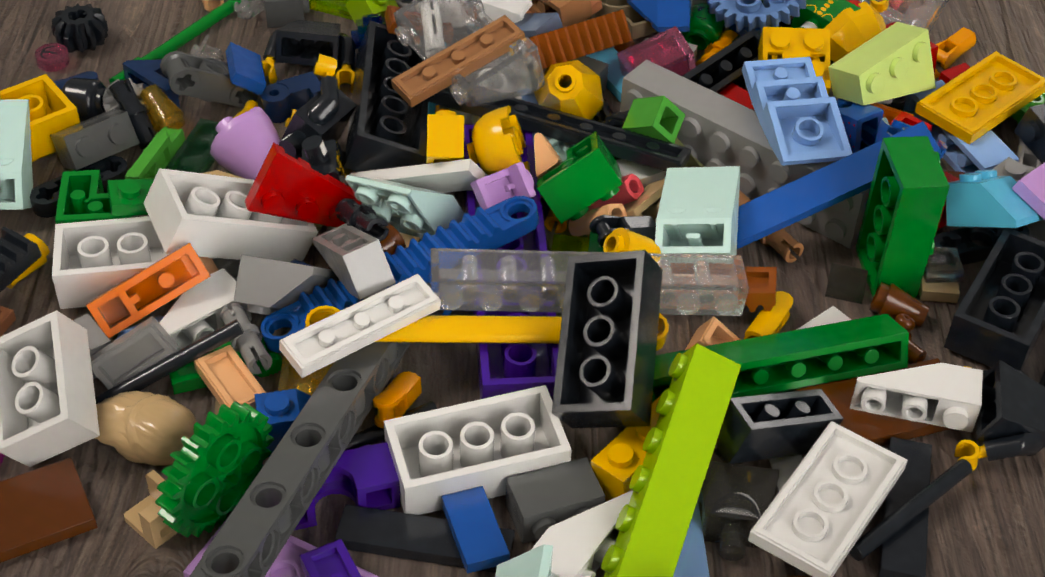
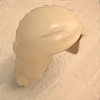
(144, 426)

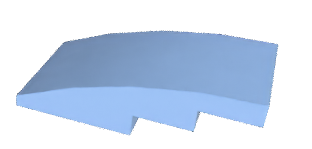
(796, 111)

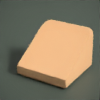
(545, 155)
(712, 333)

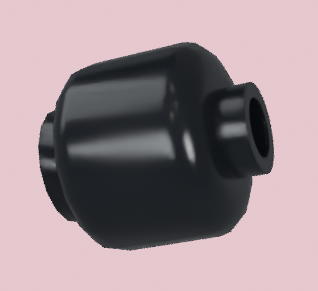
(86, 96)

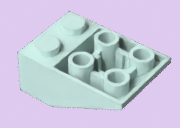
(15, 155)
(405, 206)
(699, 211)

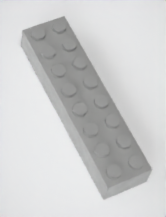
(731, 135)

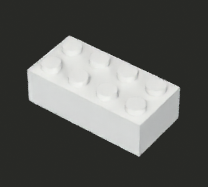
(215, 220)
(474, 446)

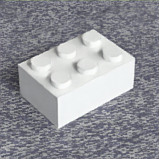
(100, 255)
(46, 390)

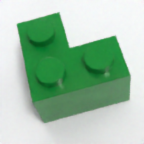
(581, 179)
(83, 198)

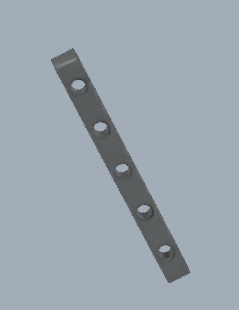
(300, 464)

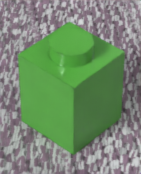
(654, 118)

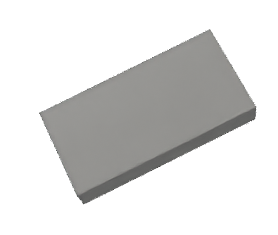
(132, 353)

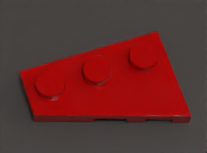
(296, 191)

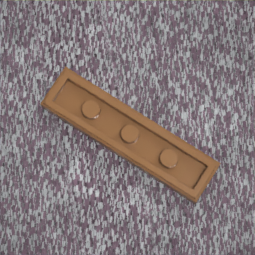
(460, 58)

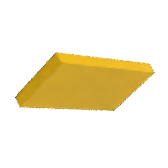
(981, 97)

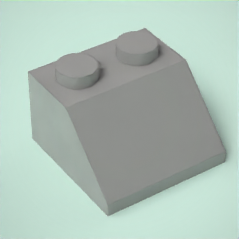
(274, 284)

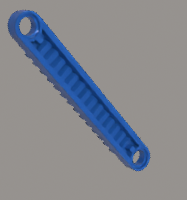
(484, 230)

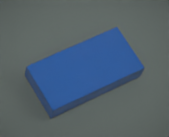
(245, 69)
(475, 529)

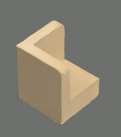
(144, 515)

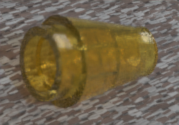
(162, 109)

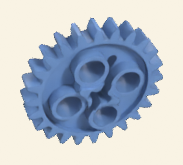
(754, 13)

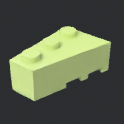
(885, 66)

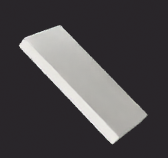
(828, 501)

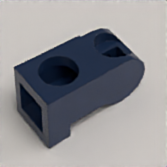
(288, 94)

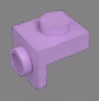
(503, 185)

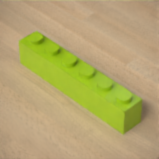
(674, 466)

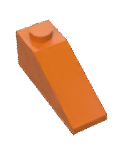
(147, 290)

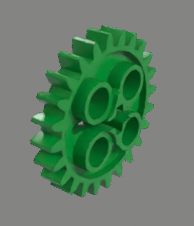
(214, 469)

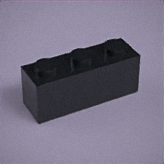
(774, 425)

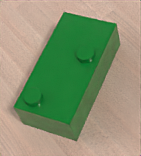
(902, 213)

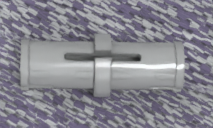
(249, 342)

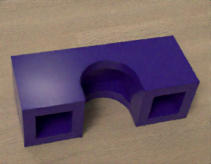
(364, 476)

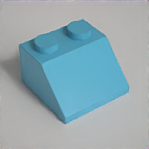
(987, 201)

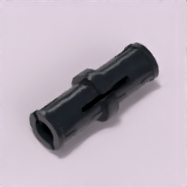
(128, 101)
(362, 218)

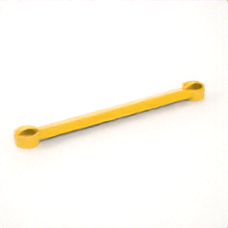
(478, 328)

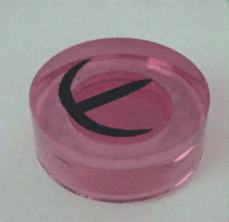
(52, 57)

